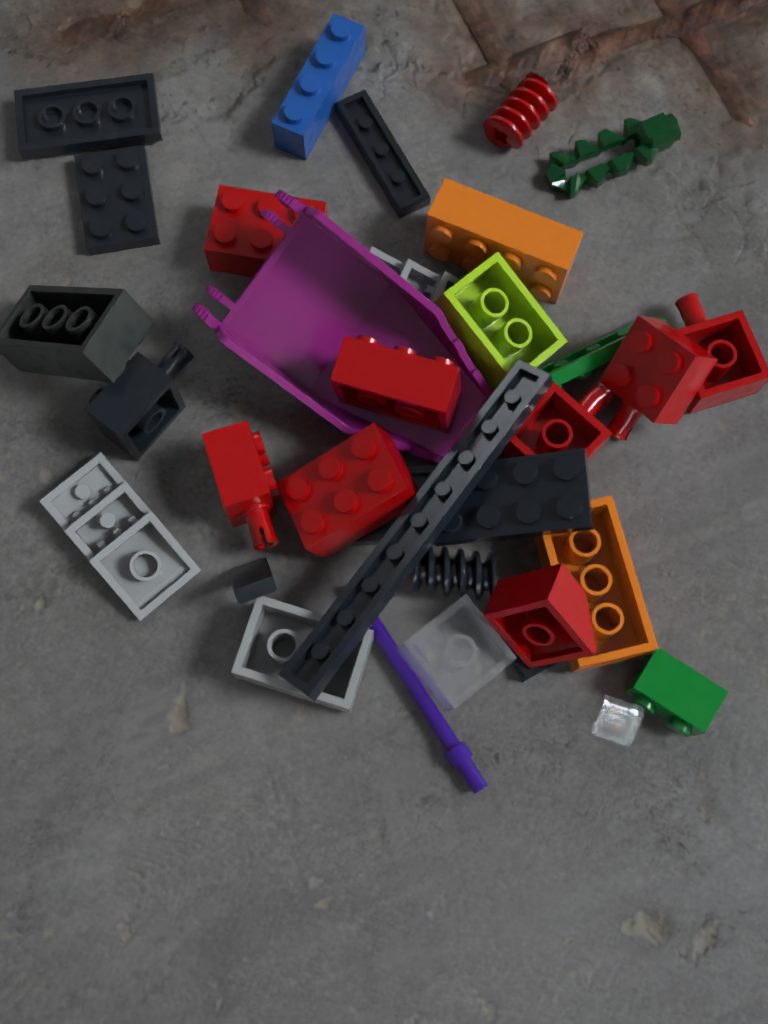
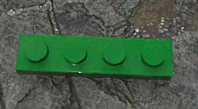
(582, 361)

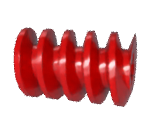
(520, 112)

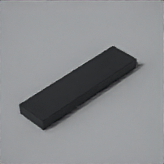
(382, 154)

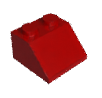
(543, 616)

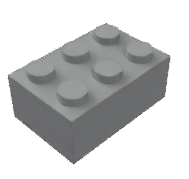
(273, 638)

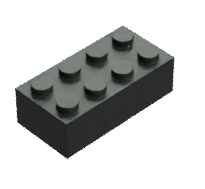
(73, 332)

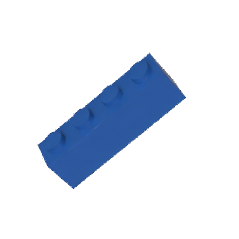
(319, 86)

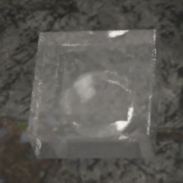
(617, 720)

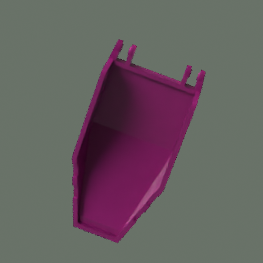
(331, 287)

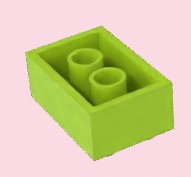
(499, 320)

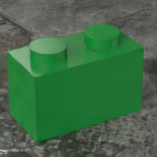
(676, 693)

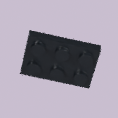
(116, 200)

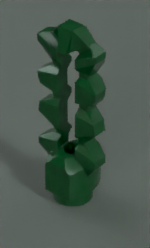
(649, 139)

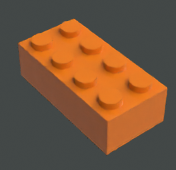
(473, 226)
(613, 594)

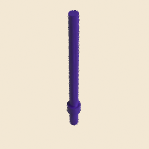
(457, 753)

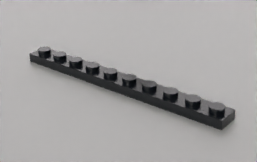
(415, 530)

